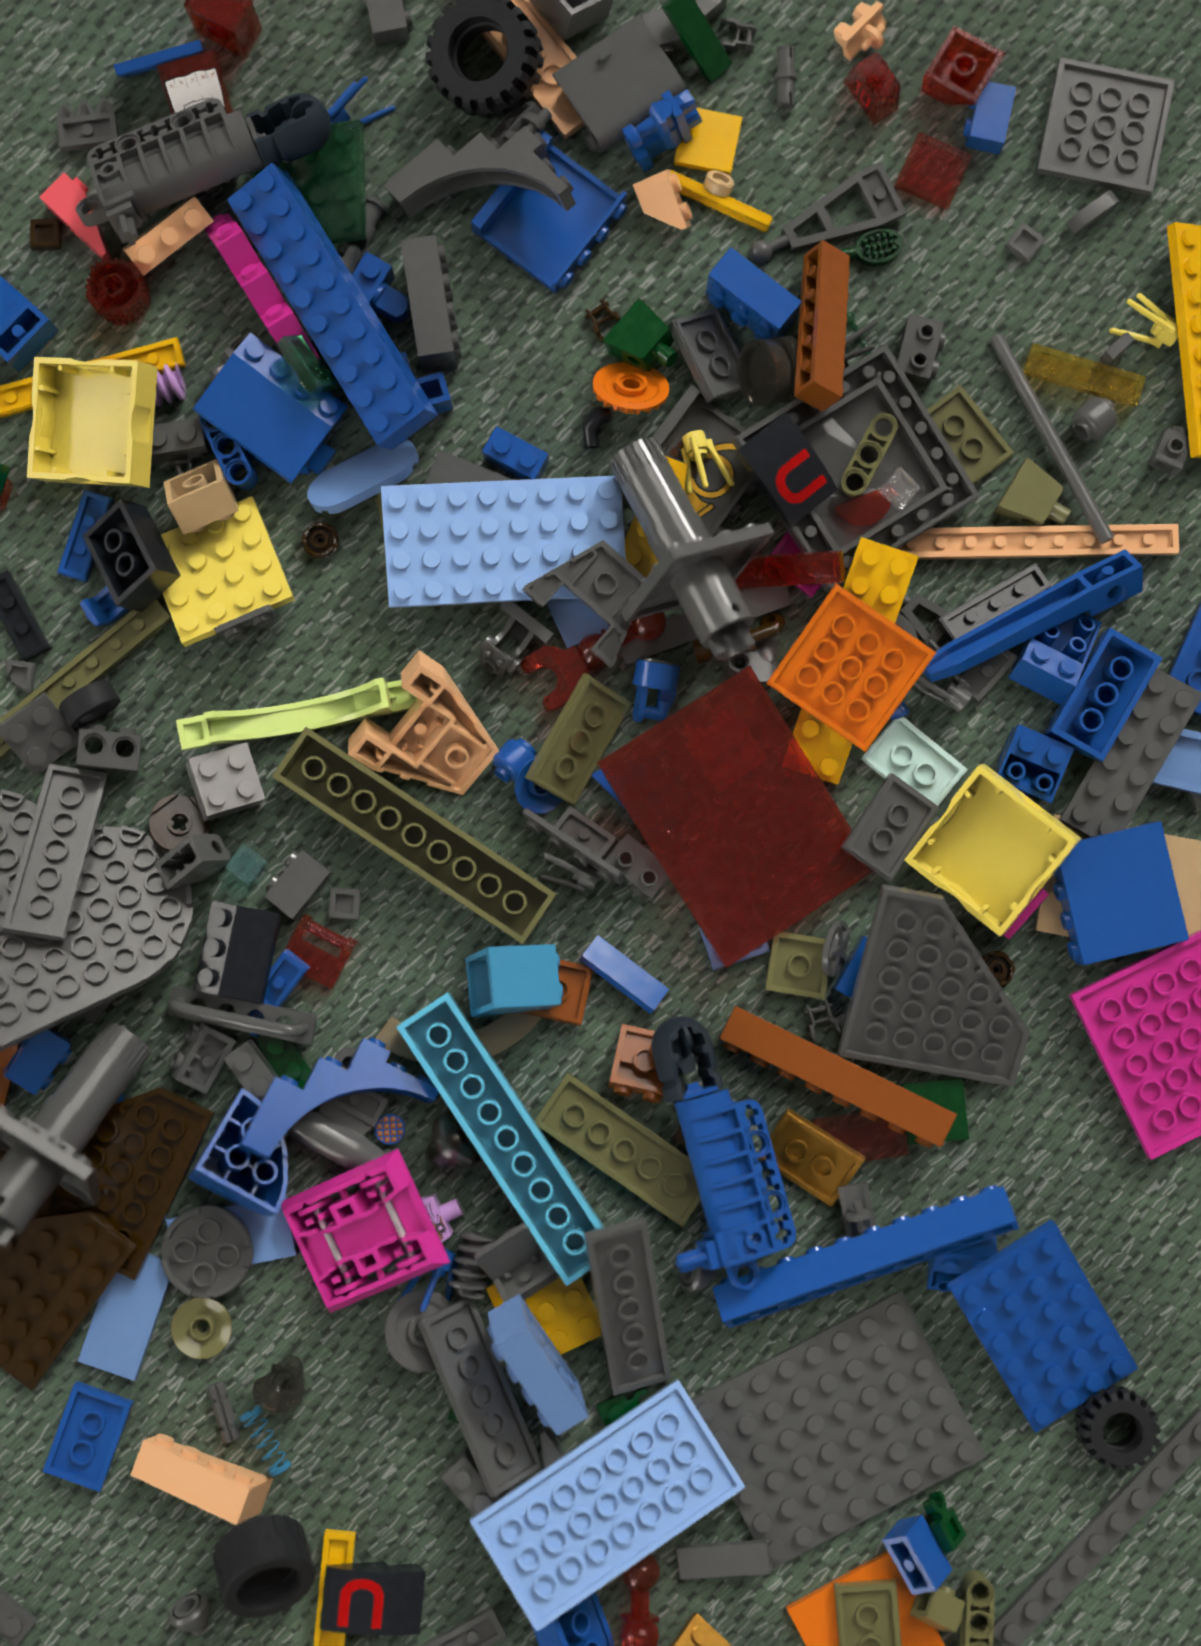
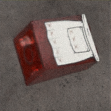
(194, 81)

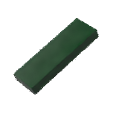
(697, 37)

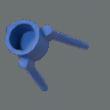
(338, 113)
(436, 1272)

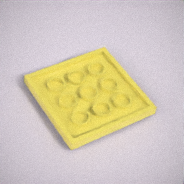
(223, 573)

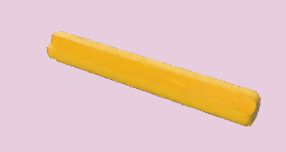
(725, 205)

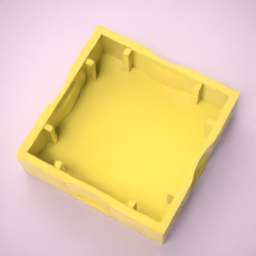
(92, 421)
(992, 849)

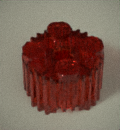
(128, 302)

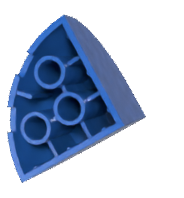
(236, 1172)

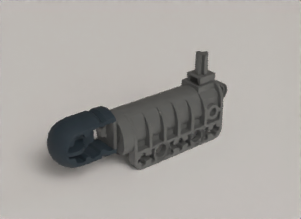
(193, 154)

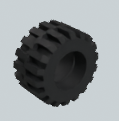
(1135, 1445)

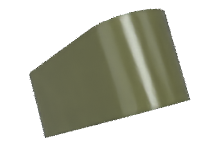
(873, 441)
(977, 1604)

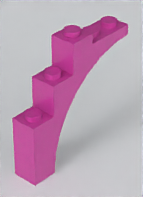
(254, 279)

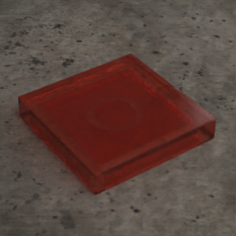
(933, 171)

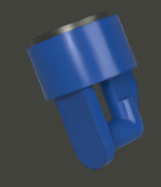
(659, 675)

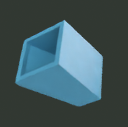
(513, 979)

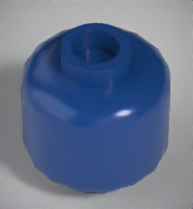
(511, 758)

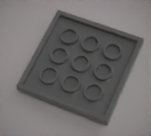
(1105, 126)

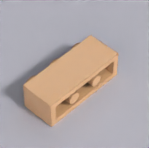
(168, 235)

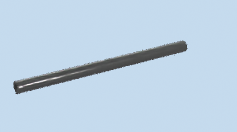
(1051, 439)

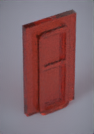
(865, 1135)

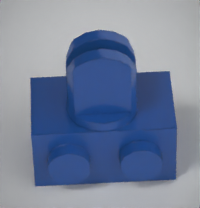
(375, 282)

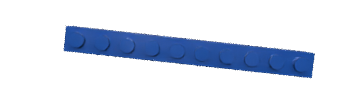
(868, 1256)

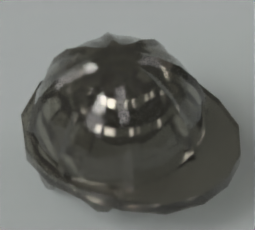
(281, 1387)

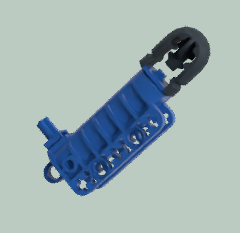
(722, 1157)

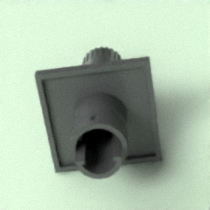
(691, 565)
(49, 1146)

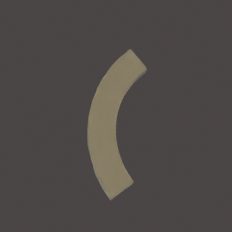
(495, 1036)

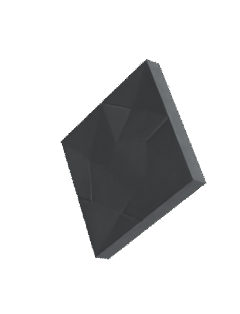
(871, 388)

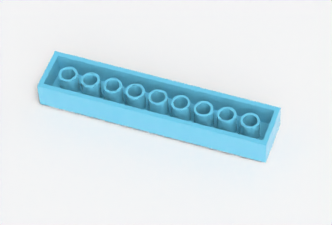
(503, 1133)

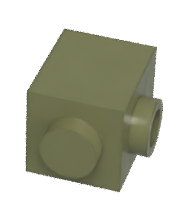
(939, 1609)

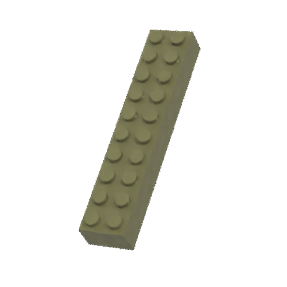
(415, 835)

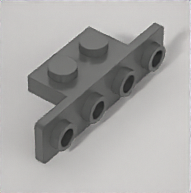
(581, 837)

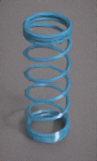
(274, 1470)

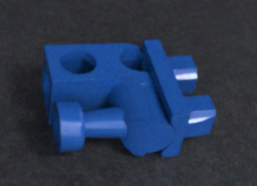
(664, 128)

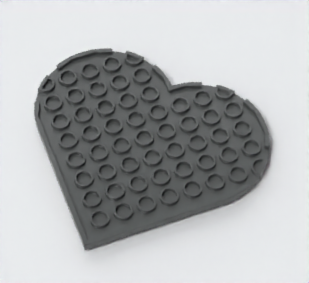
(117, 939)

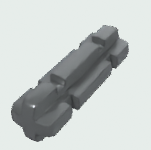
(223, 1412)

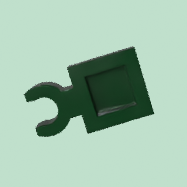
(618, 1405)
(945, 1522)

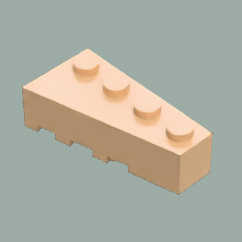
(201, 1479)

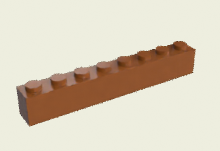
(837, 1076)

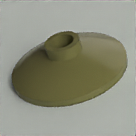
(191, 1338)

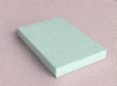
(914, 759)

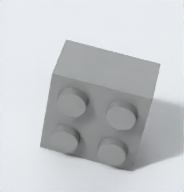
(225, 781)

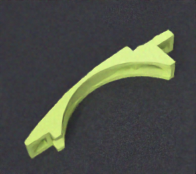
(337, 709)

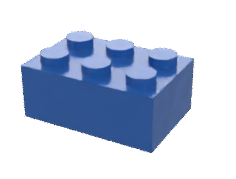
(751, 296)

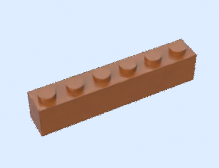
(822, 326)

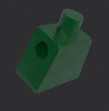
(641, 339)

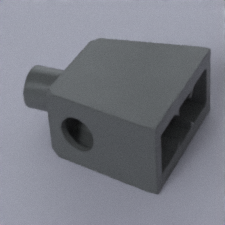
(201, 856)

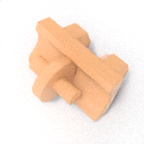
(865, 31)

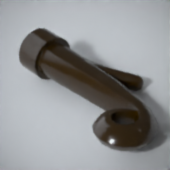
(768, 627)

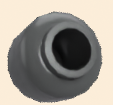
(1094, 419)

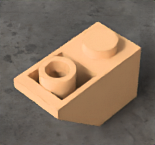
(662, 201)

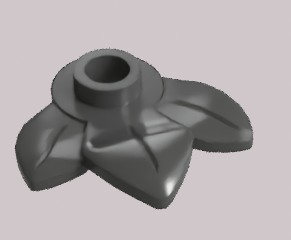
(759, 660)

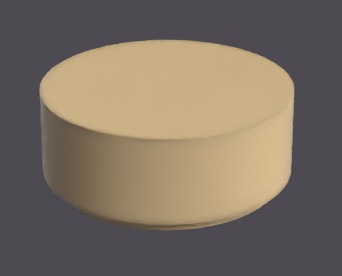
(718, 183)

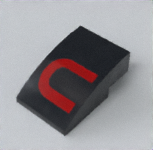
(787, 469)
(373, 1598)

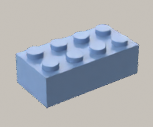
(536, 1365)

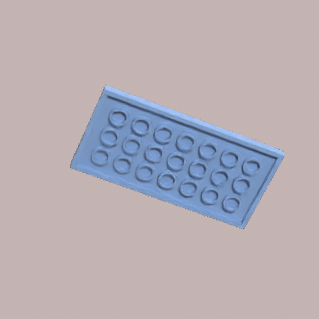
(492, 536)
(606, 1504)

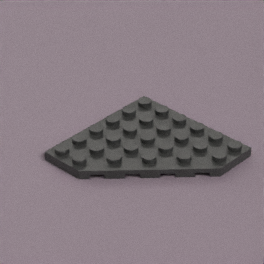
(930, 996)

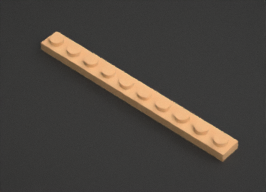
(1043, 542)

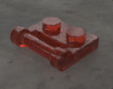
(323, 965)

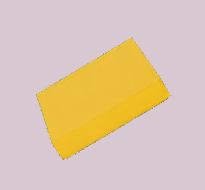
(712, 143)

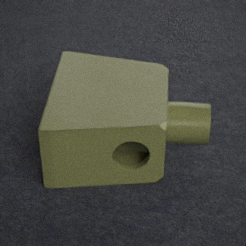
(1032, 497)

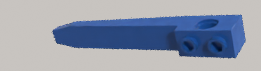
(1087, 590)

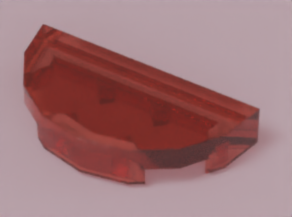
(864, 509)

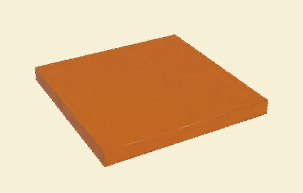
(851, 667)
(816, 1612)

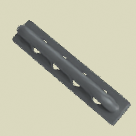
(301, 1031)

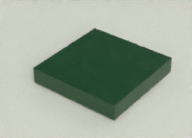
(949, 1095)

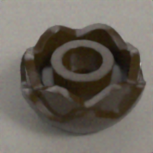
(320, 531)
(1004, 964)

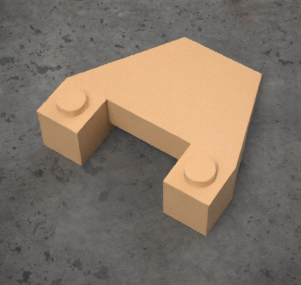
(436, 737)

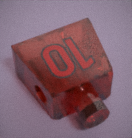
(872, 83)

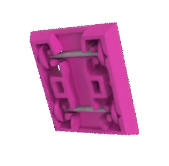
(364, 1231)

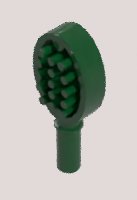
(876, 247)

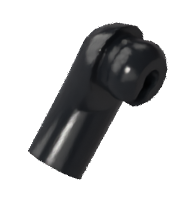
(592, 423)

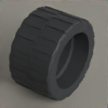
(263, 1566)

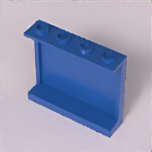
(540, 232)
(1119, 895)

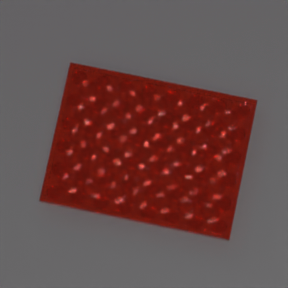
(735, 816)

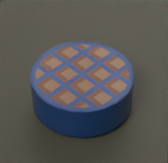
(390, 1129)

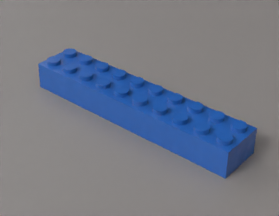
(332, 307)

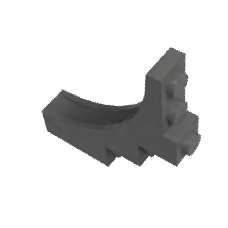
(479, 163)

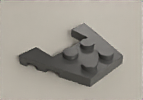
(602, 583)

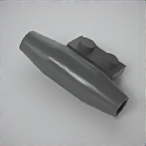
(340, 1129)

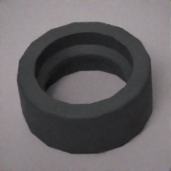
(89, 703)

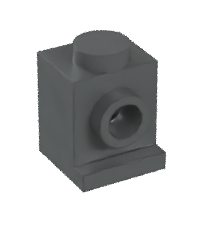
(1164, 456)

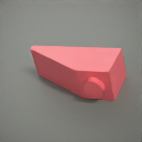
(62, 200)

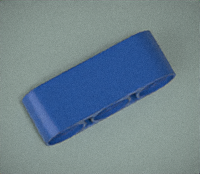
(231, 462)

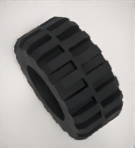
(453, 36)

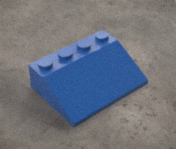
(268, 410)

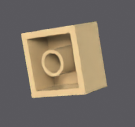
(200, 497)

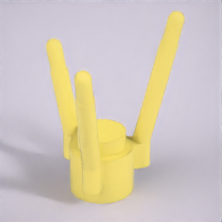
(1163, 329)
(696, 449)

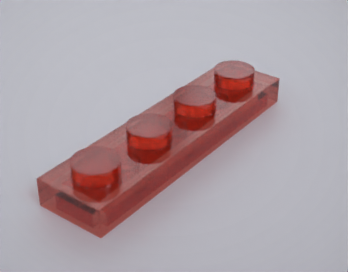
(793, 569)

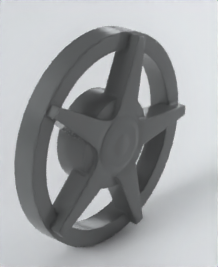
(835, 948)

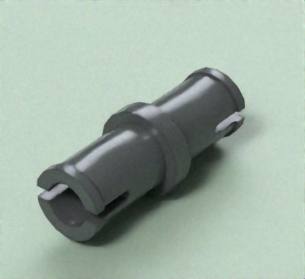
(785, 77)

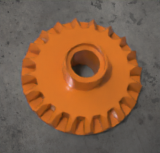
(630, 388)

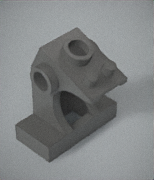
(524, 629)

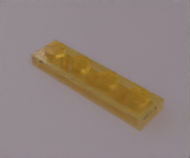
(1084, 375)

